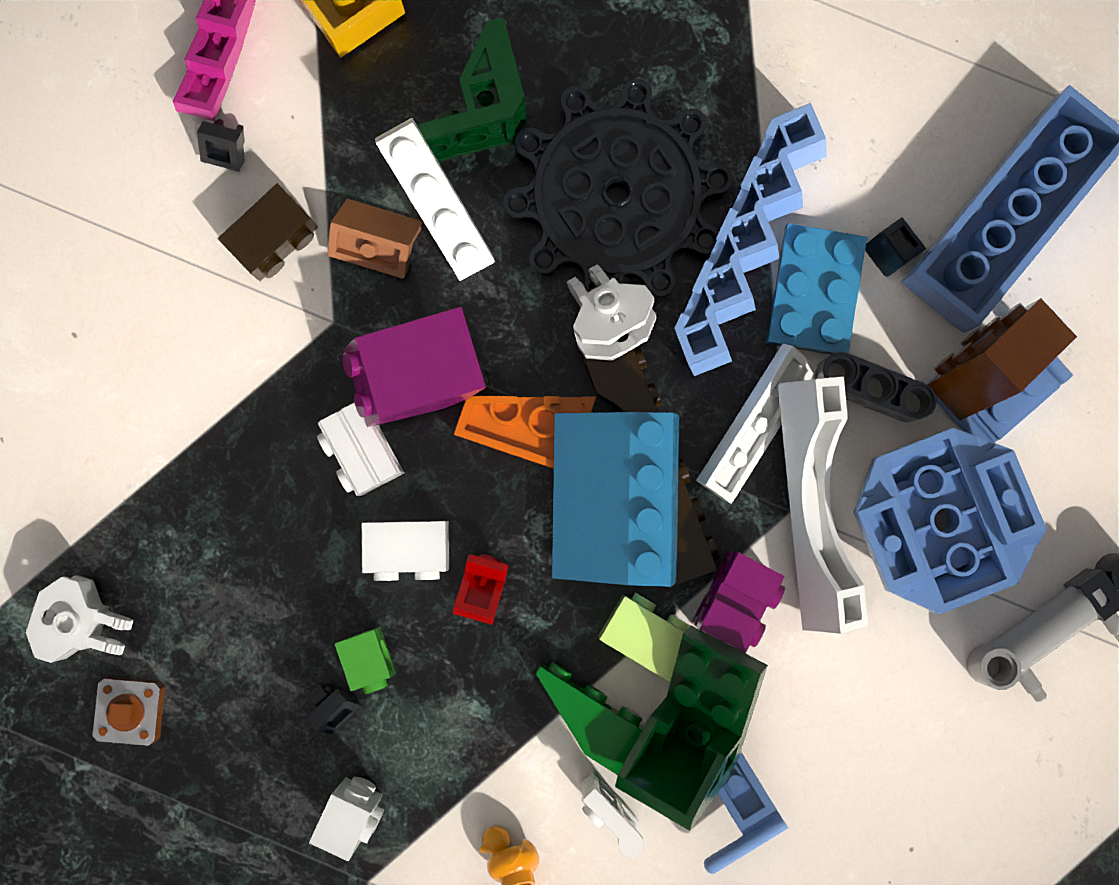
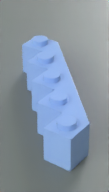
(746, 236)

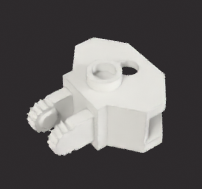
(609, 314)
(72, 621)

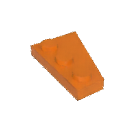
(518, 423)

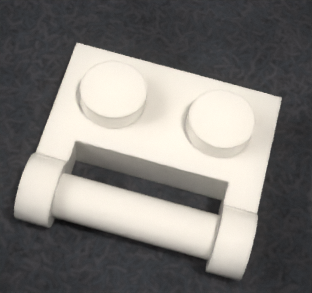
(606, 808)

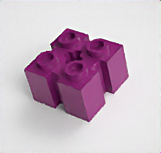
(738, 601)

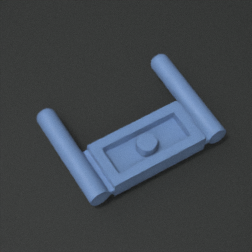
(1002, 417)
(751, 812)

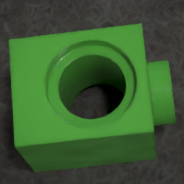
(366, 660)

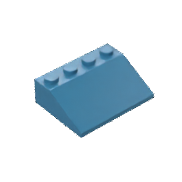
(616, 498)

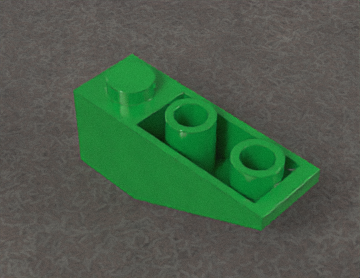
(597, 727)

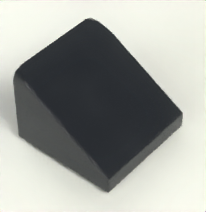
(894, 247)

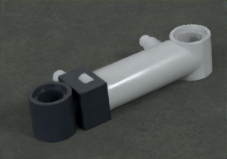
(1087, 598)

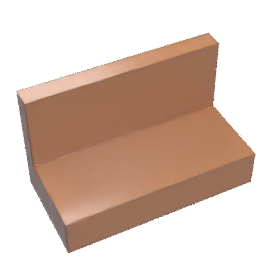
(373, 238)

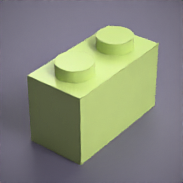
(644, 635)

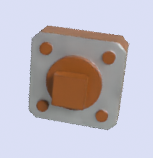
(128, 711)

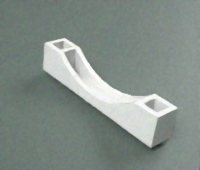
(828, 586)

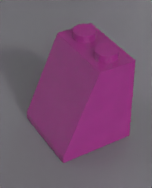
(413, 368)

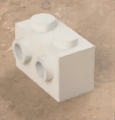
(348, 818)

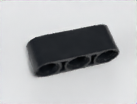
(894, 387)

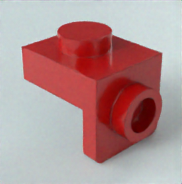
(481, 588)

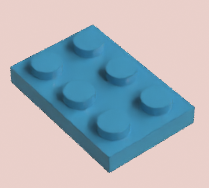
(816, 289)

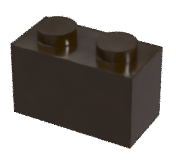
(269, 233)

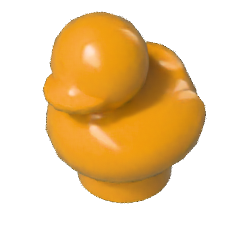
(509, 864)

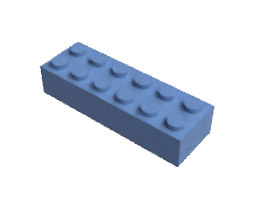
(1016, 210)

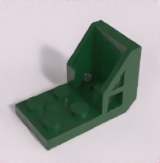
(491, 100)
(695, 730)

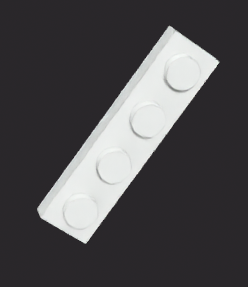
(435, 198)
(753, 426)

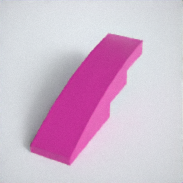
(213, 56)

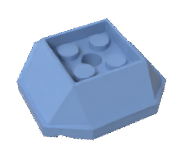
(988, 509)

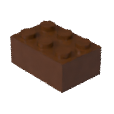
(1000, 358)

